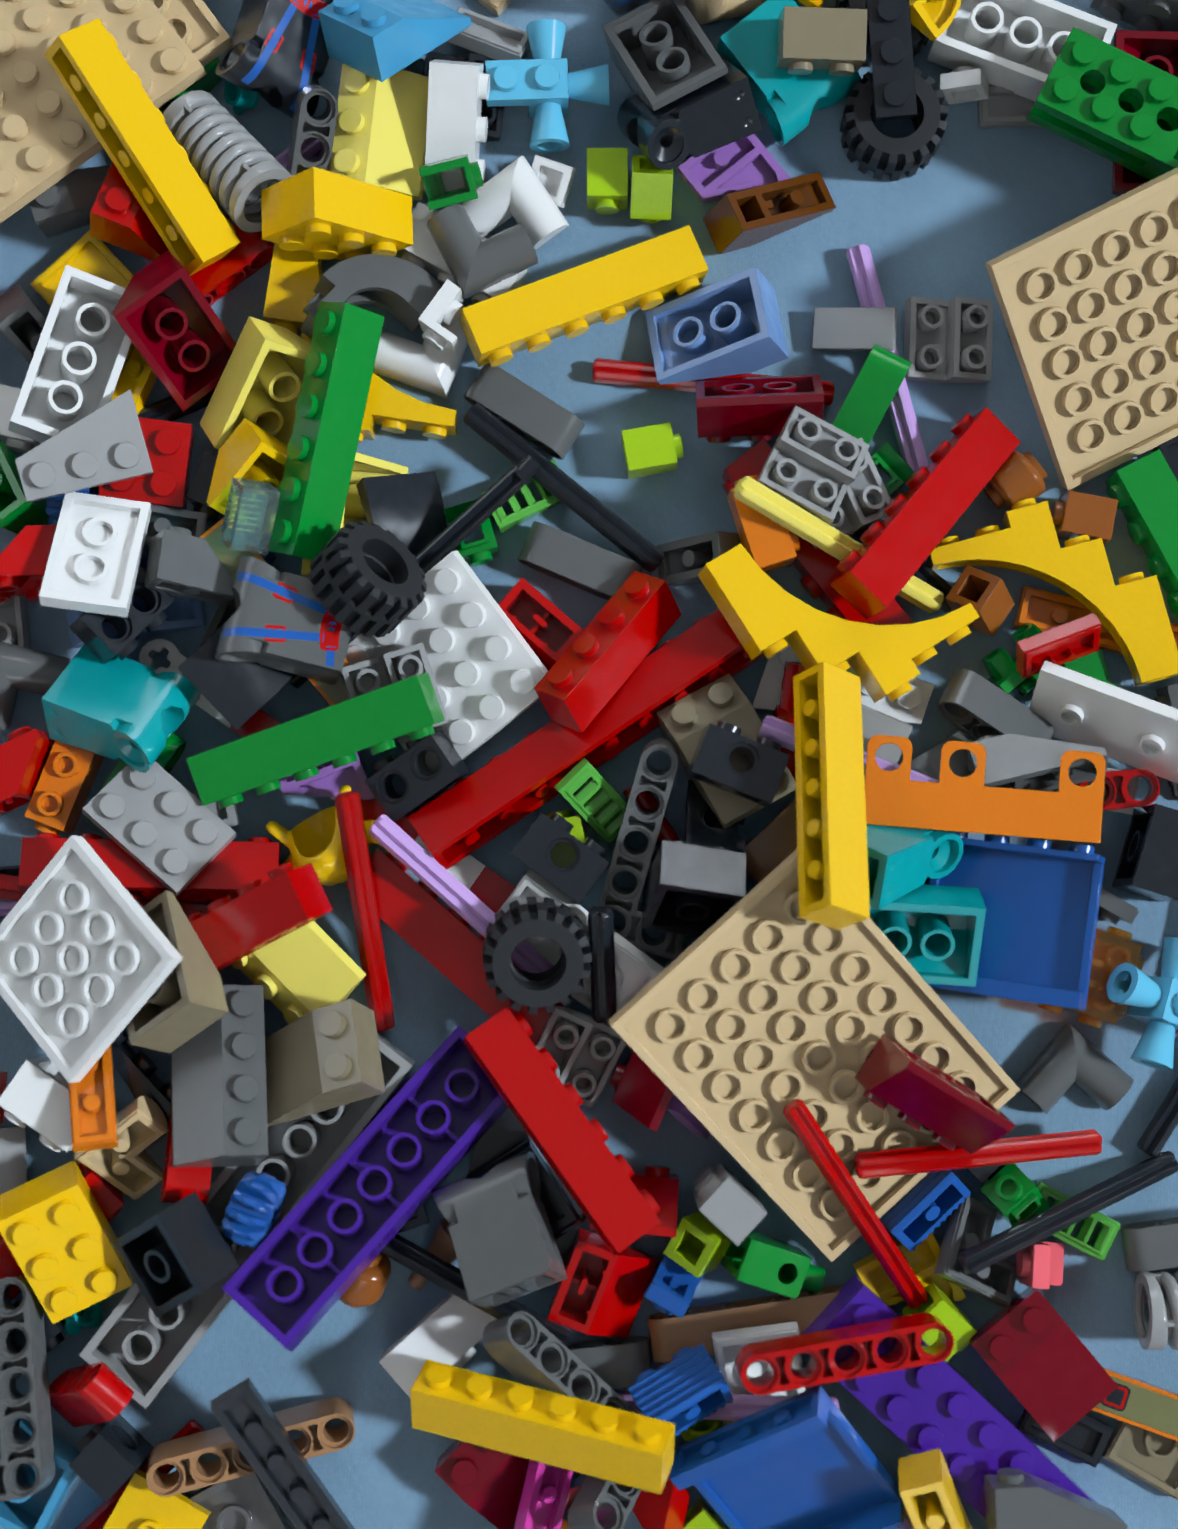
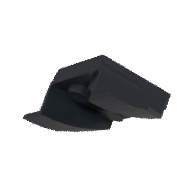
(508, 1140)

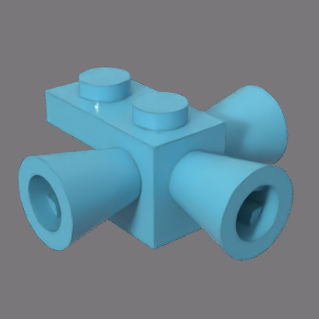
(546, 85)
(1152, 1002)

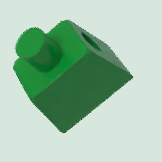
(772, 1265)

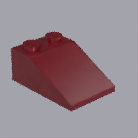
(1043, 1363)
(487, 1481)

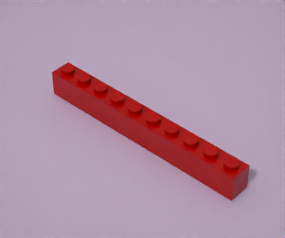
(526, 774)

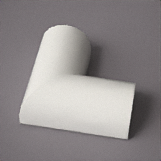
(518, 194)
(420, 363)

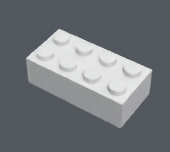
(1013, 40)
(74, 358)

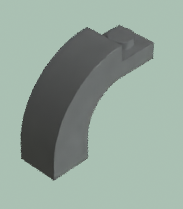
(377, 281)

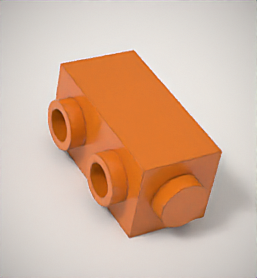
(763, 538)
(63, 788)

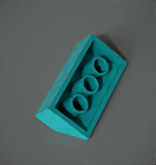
(937, 932)

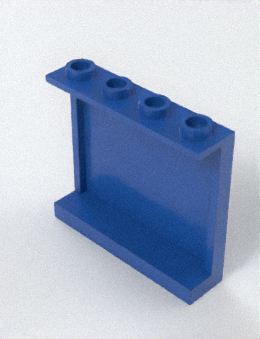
(1036, 917)
(791, 1470)

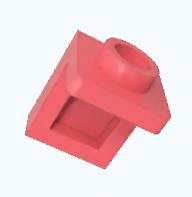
(1041, 1265)

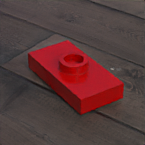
(1058, 645)

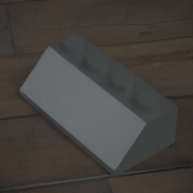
(222, 1088)

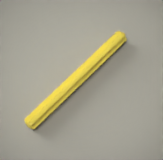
(823, 535)

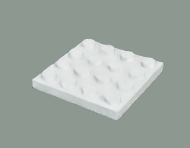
(474, 653)
(79, 958)

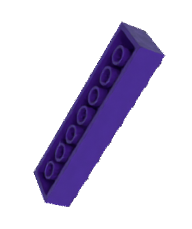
(368, 1194)
(937, 1407)

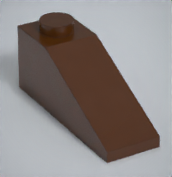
(766, 211)

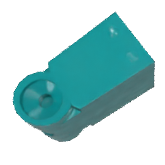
(780, 96)
(117, 708)
(904, 859)

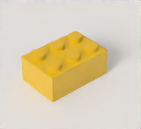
(335, 216)
(62, 1242)

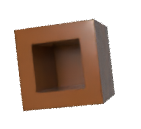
(1084, 515)
(987, 596)

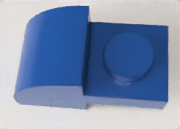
(671, 1288)

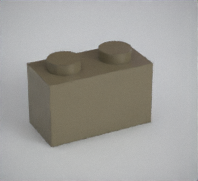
(821, 40)

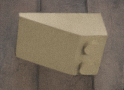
(684, 724)
(191, 993)
(322, 1062)

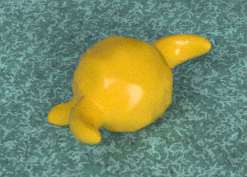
(319, 843)

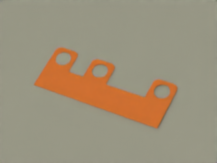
(971, 807)

